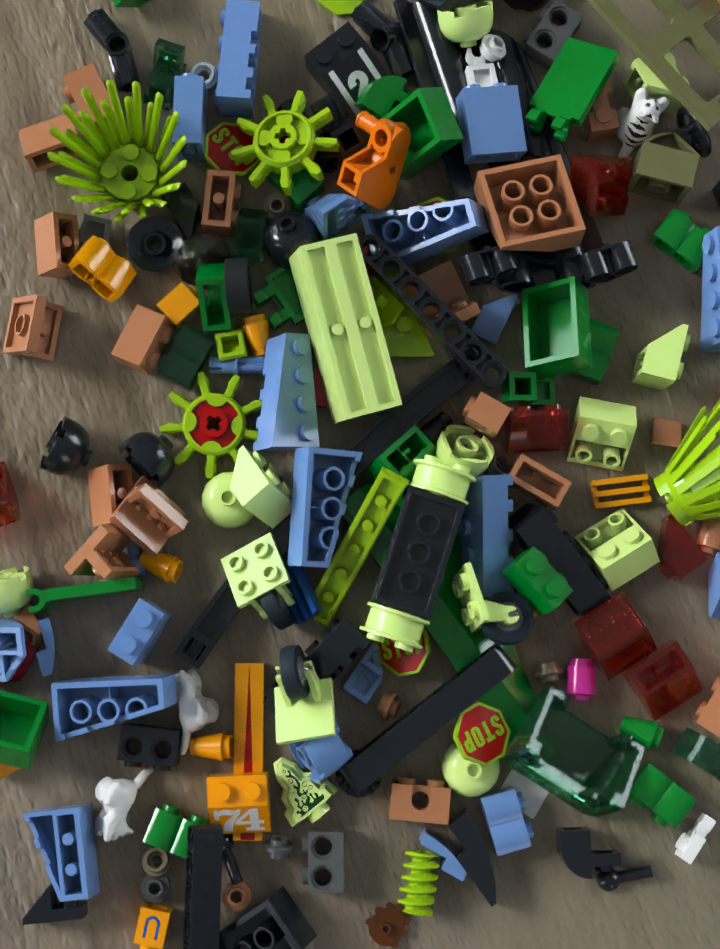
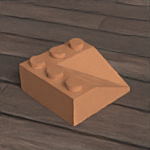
(530, 205)

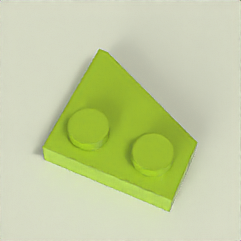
(406, 338)

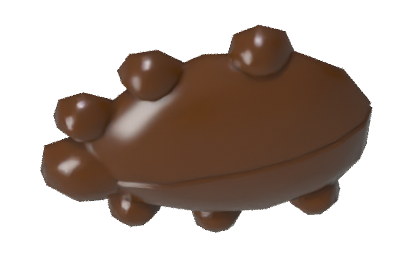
(388, 925)

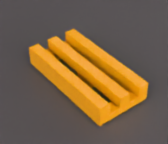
(644, 488)

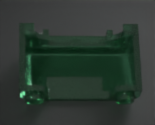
(574, 757)

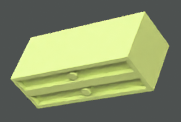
(344, 328)

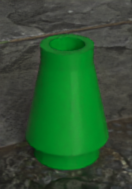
(645, 732)

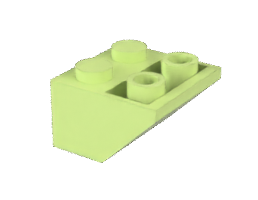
(642, 77)
(660, 362)
(601, 433)
(260, 488)
(618, 548)

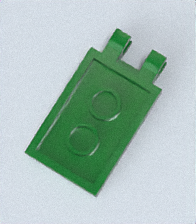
(571, 86)
(284, 294)
(83, 591)

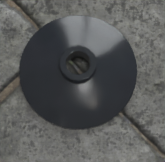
(151, 231)

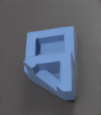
(494, 317)
(46, 656)
(365, 677)
(449, 862)

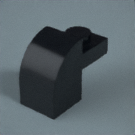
(341, 126)
(576, 852)

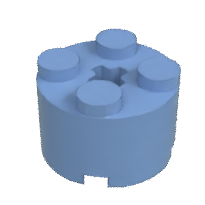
(321, 755)

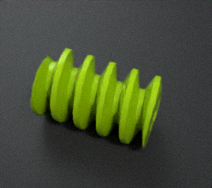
(419, 882)

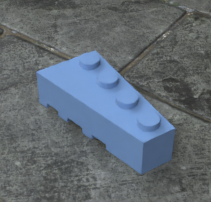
(238, 59)
(427, 229)
(318, 502)

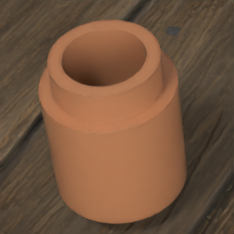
(709, 537)

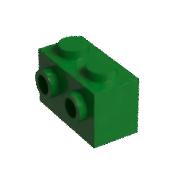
(537, 581)

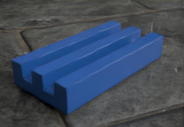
(300, 609)

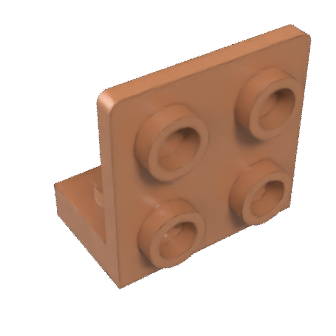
(448, 287)

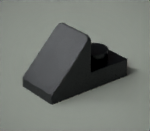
(48, 910)

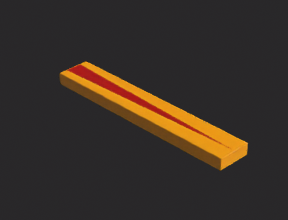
(249, 726)

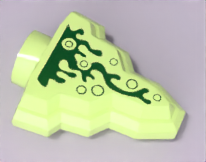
(300, 793)

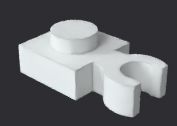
(478, 71)
(689, 844)

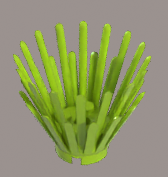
(120, 153)
(691, 487)

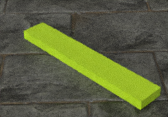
(358, 542)

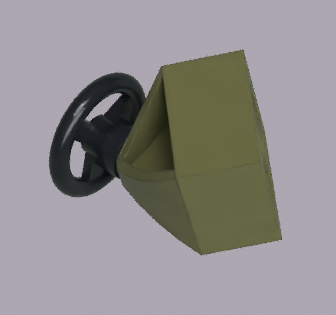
(669, 160)

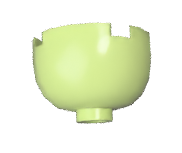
(467, 22)
(462, 447)
(221, 503)
(13, 590)
(465, 776)

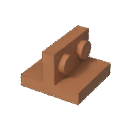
(33, 327)
(148, 516)
(103, 555)

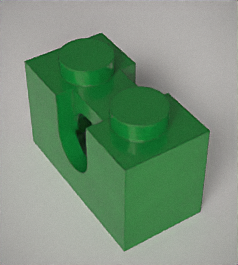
(214, 307)

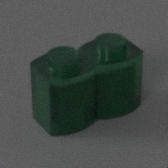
(186, 357)

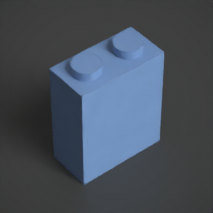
(192, 104)
(491, 123)
(140, 632)

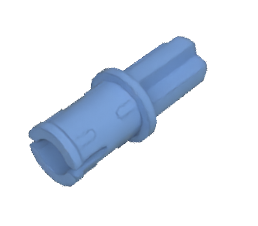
(237, 366)

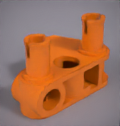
(376, 170)

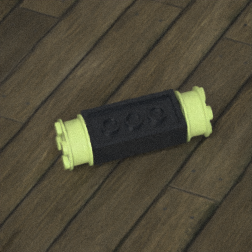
(418, 553)

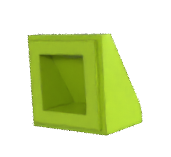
(231, 345)

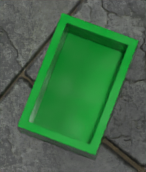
(431, 128)
(556, 328)
(21, 728)

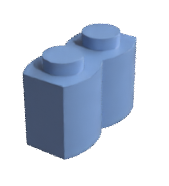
(505, 820)

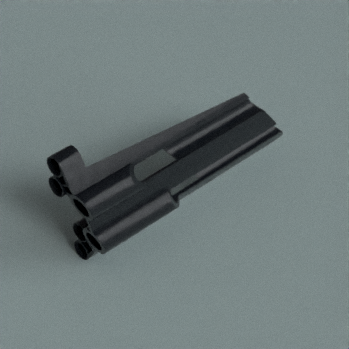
(443, 64)

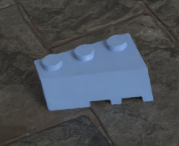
(68, 848)

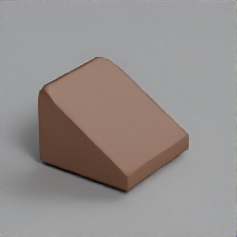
(665, 434)
(31, 627)

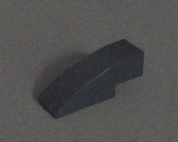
(474, 854)

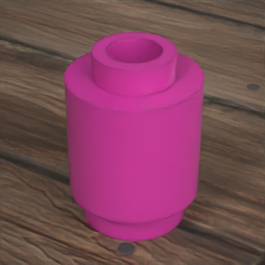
(581, 679)

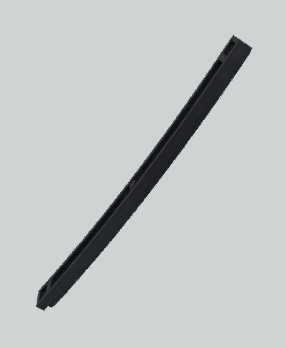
(372, 442)

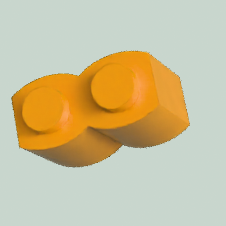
(102, 268)

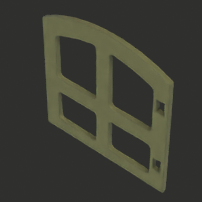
(684, 26)

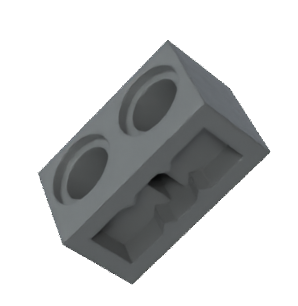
(550, 33)
(331, 860)

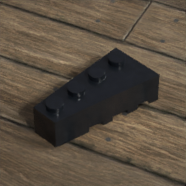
(539, 529)
(330, 654)

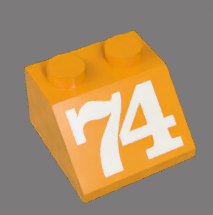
(240, 802)

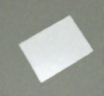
(531, 792)

